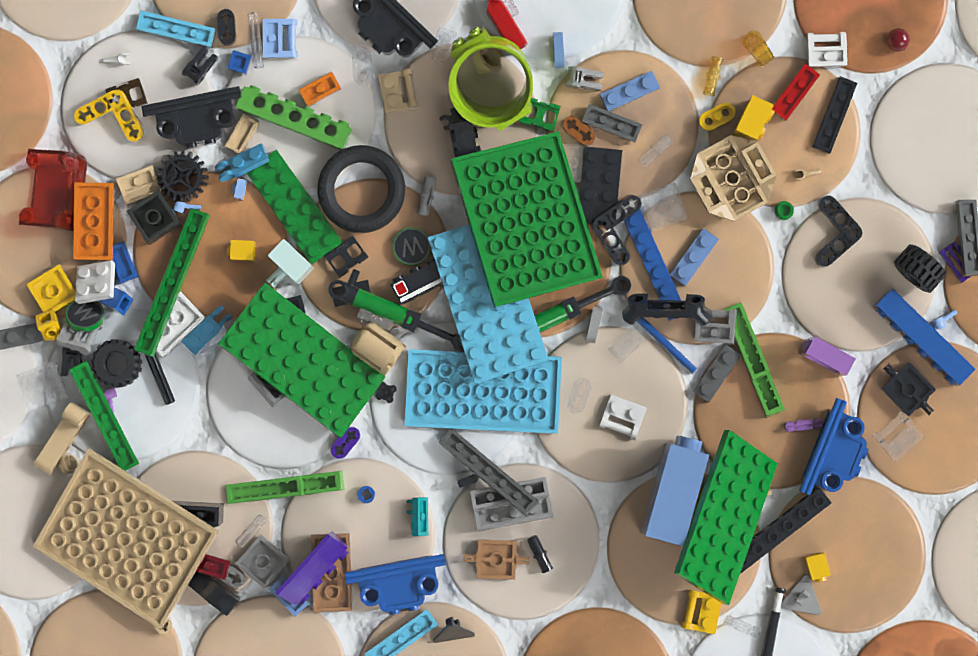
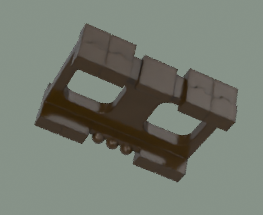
(126, 89)

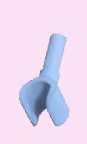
(179, 206)
(939, 322)

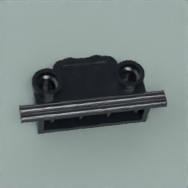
(391, 27)
(195, 117)

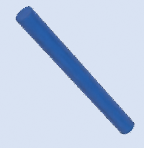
(667, 345)

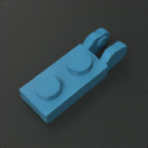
(242, 163)
(205, 331)

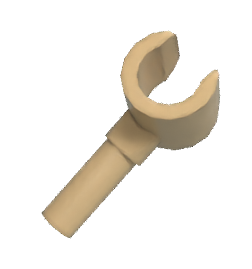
(807, 173)

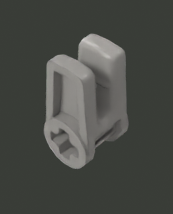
(580, 83)

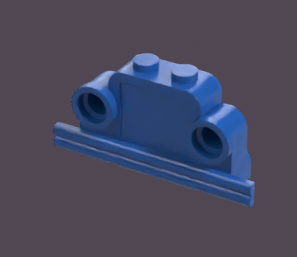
(836, 451)
(398, 583)

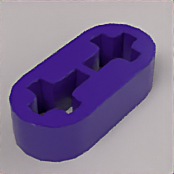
(349, 445)

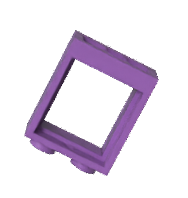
(827, 356)

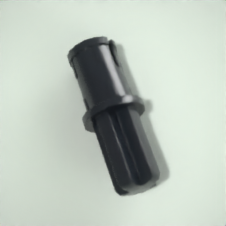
(539, 553)

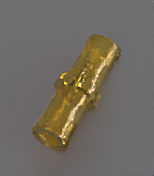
(713, 76)

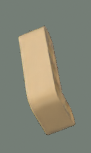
(64, 435)

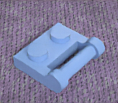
(274, 41)

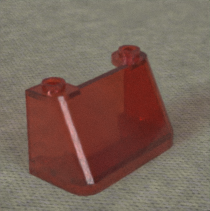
(53, 188)

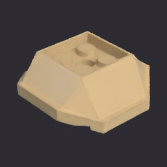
(747, 163)

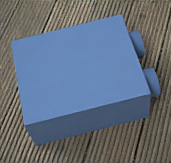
(675, 491)

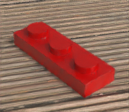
(795, 92)

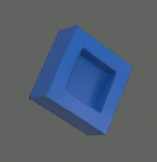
(239, 62)

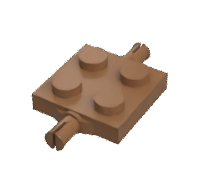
(496, 559)

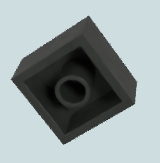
(154, 217)

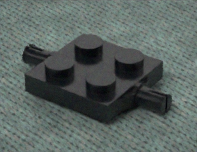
(908, 389)

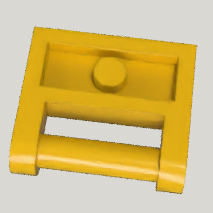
(708, 613)

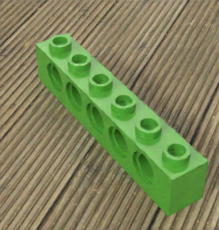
(252, 93)

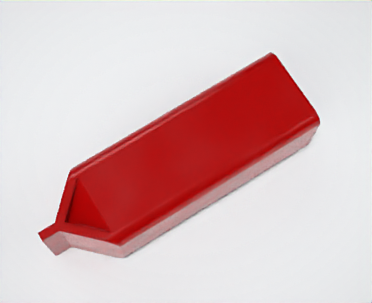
(504, 23)

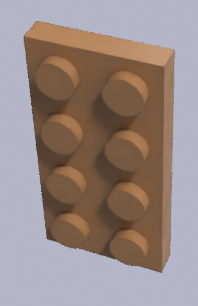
(333, 592)

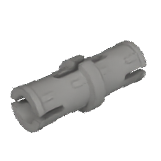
(426, 196)

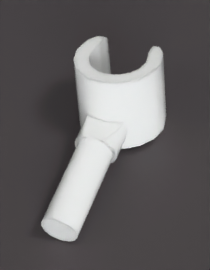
(120, 59)

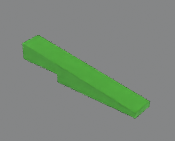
(756, 363)
(285, 487)

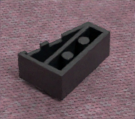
(463, 138)

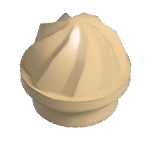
(68, 464)

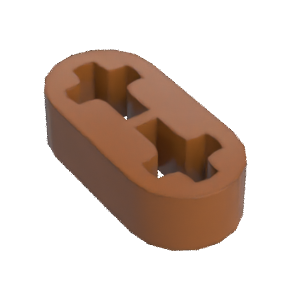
(575, 134)

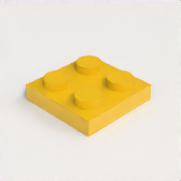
(52, 289)

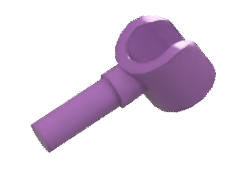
(110, 394)

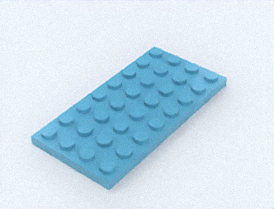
(492, 338)
(445, 395)

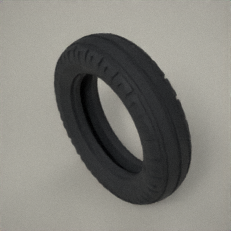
(350, 156)

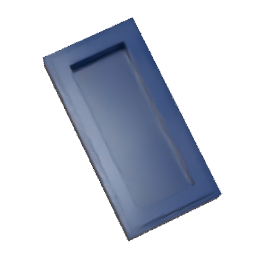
(124, 265)

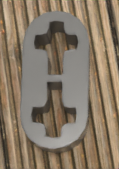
(594, 324)
(234, 571)

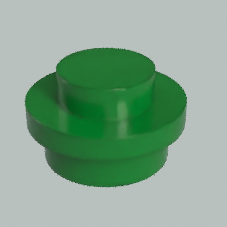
(784, 210)

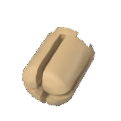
(377, 347)

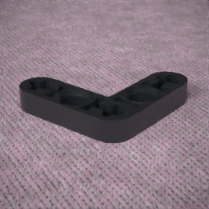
(609, 223)
(842, 236)

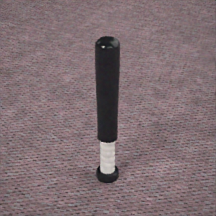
(770, 636)

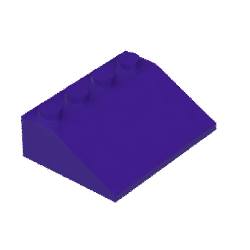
(312, 569)

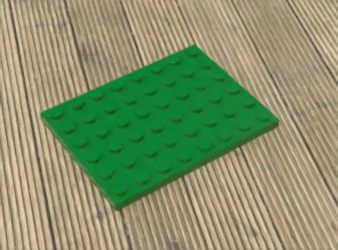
(526, 219)

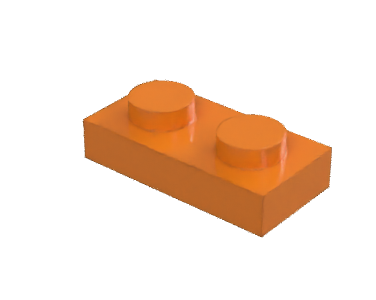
(320, 89)

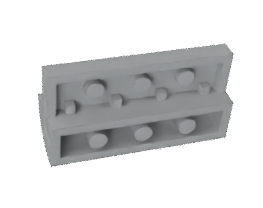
(494, 511)

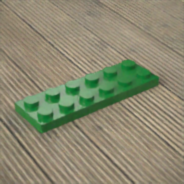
(295, 208)

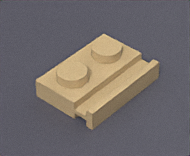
(138, 184)

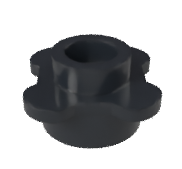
(388, 397)

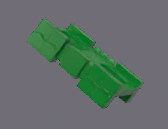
(538, 120)

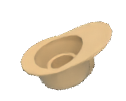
(488, 60)

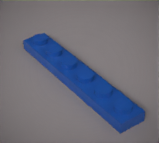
(651, 257)

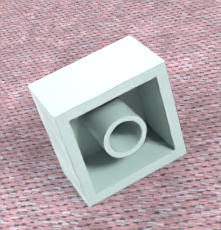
(289, 264)

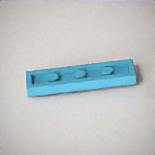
(175, 29)
(404, 636)

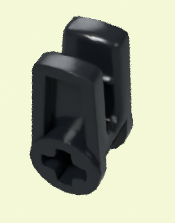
(200, 72)
(67, 355)

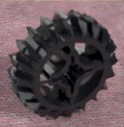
(175, 181)

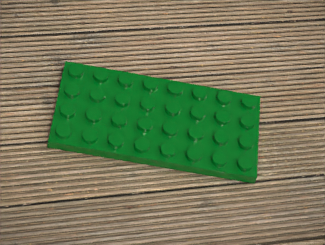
(301, 360)
(726, 517)

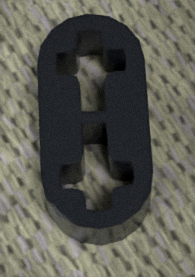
(231, 26)

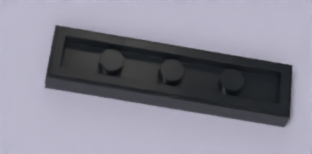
(834, 115)

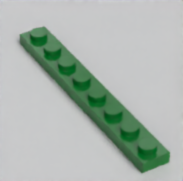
(172, 282)

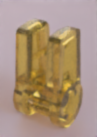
(760, 51)

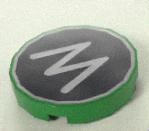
(411, 246)
(84, 316)

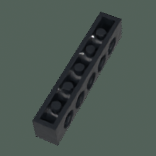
(785, 525)

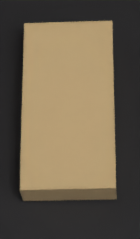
(242, 134)

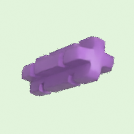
(803, 425)

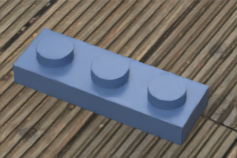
(630, 91)
(694, 257)

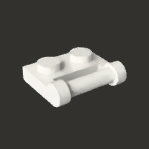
(827, 56)
(624, 410)

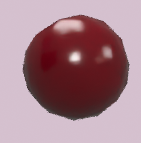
(898, 39)

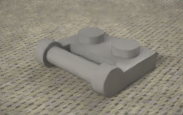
(718, 332)
(70, 338)

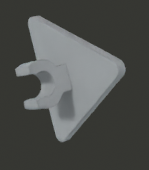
(802, 598)

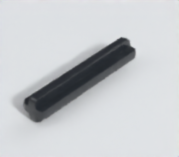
(160, 379)

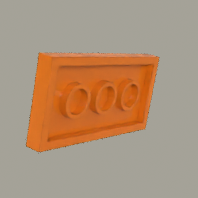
(93, 221)

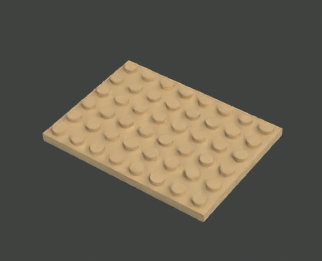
(125, 538)

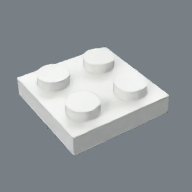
(95, 282)

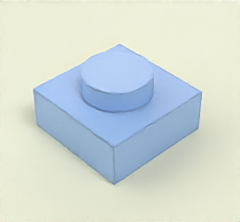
(239, 189)

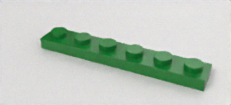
(104, 416)

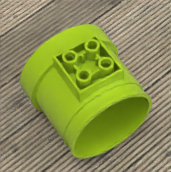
(481, 115)

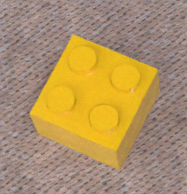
(753, 118)

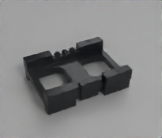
(342, 251)

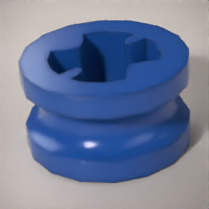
(371, 491)

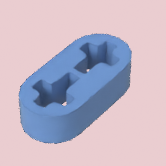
(558, 50)

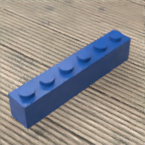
(924, 338)

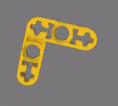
(116, 109)

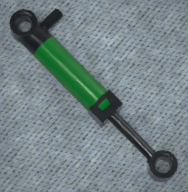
(384, 308)
(570, 308)

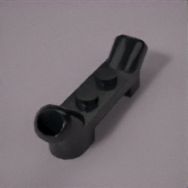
(692, 307)

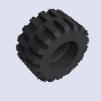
(920, 268)
(100, 359)

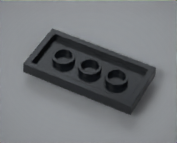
(599, 181)

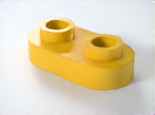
(716, 116)

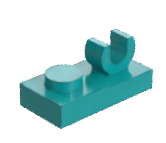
(419, 513)

